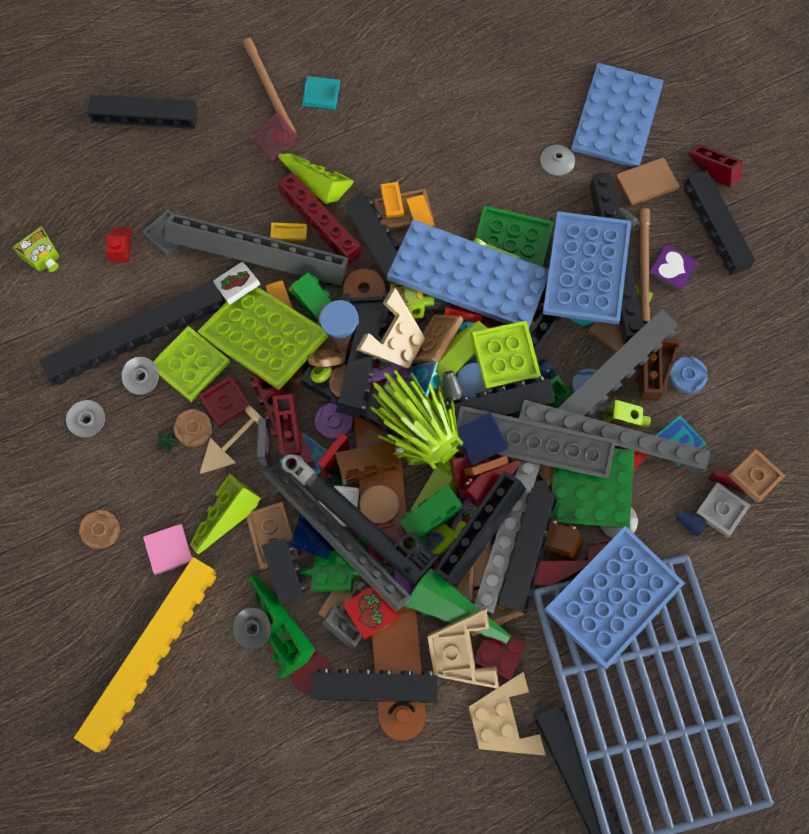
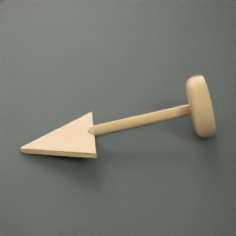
(216, 456)

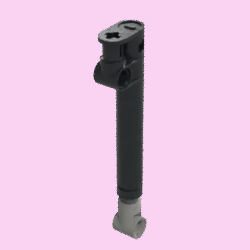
(408, 561)

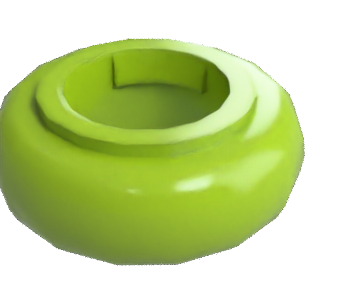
(321, 374)

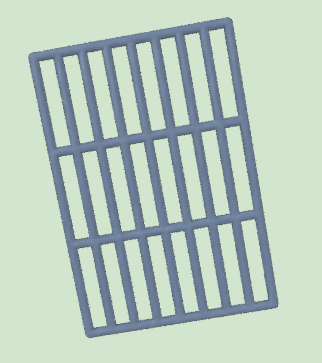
(662, 737)

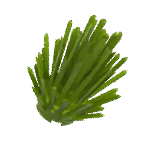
(424, 425)

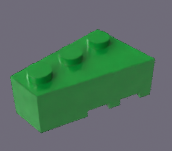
(310, 295)
(432, 513)

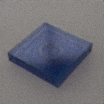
(481, 439)
(309, 539)

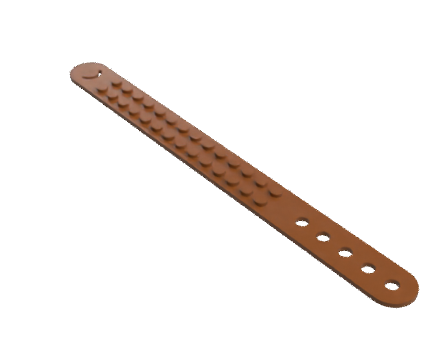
(398, 644)

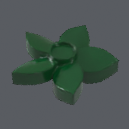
(166, 441)
(335, 476)

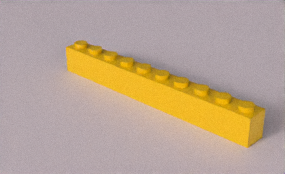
(145, 655)

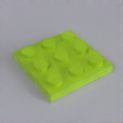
(505, 354)
(190, 364)

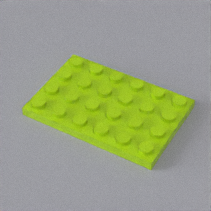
(264, 336)

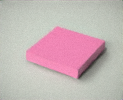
(168, 549)

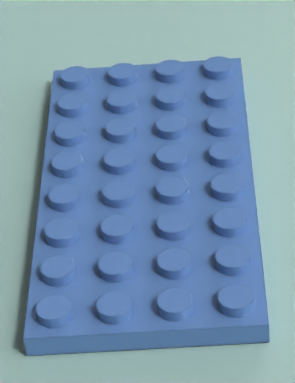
(468, 274)

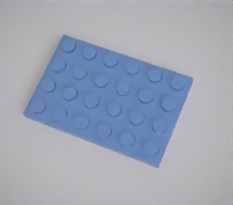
(617, 115)
(587, 268)
(614, 597)

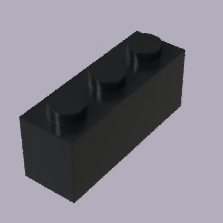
(283, 570)

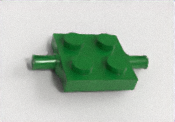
(331, 574)

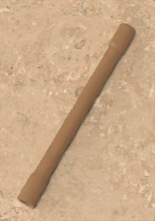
(253, 53)
(644, 219)

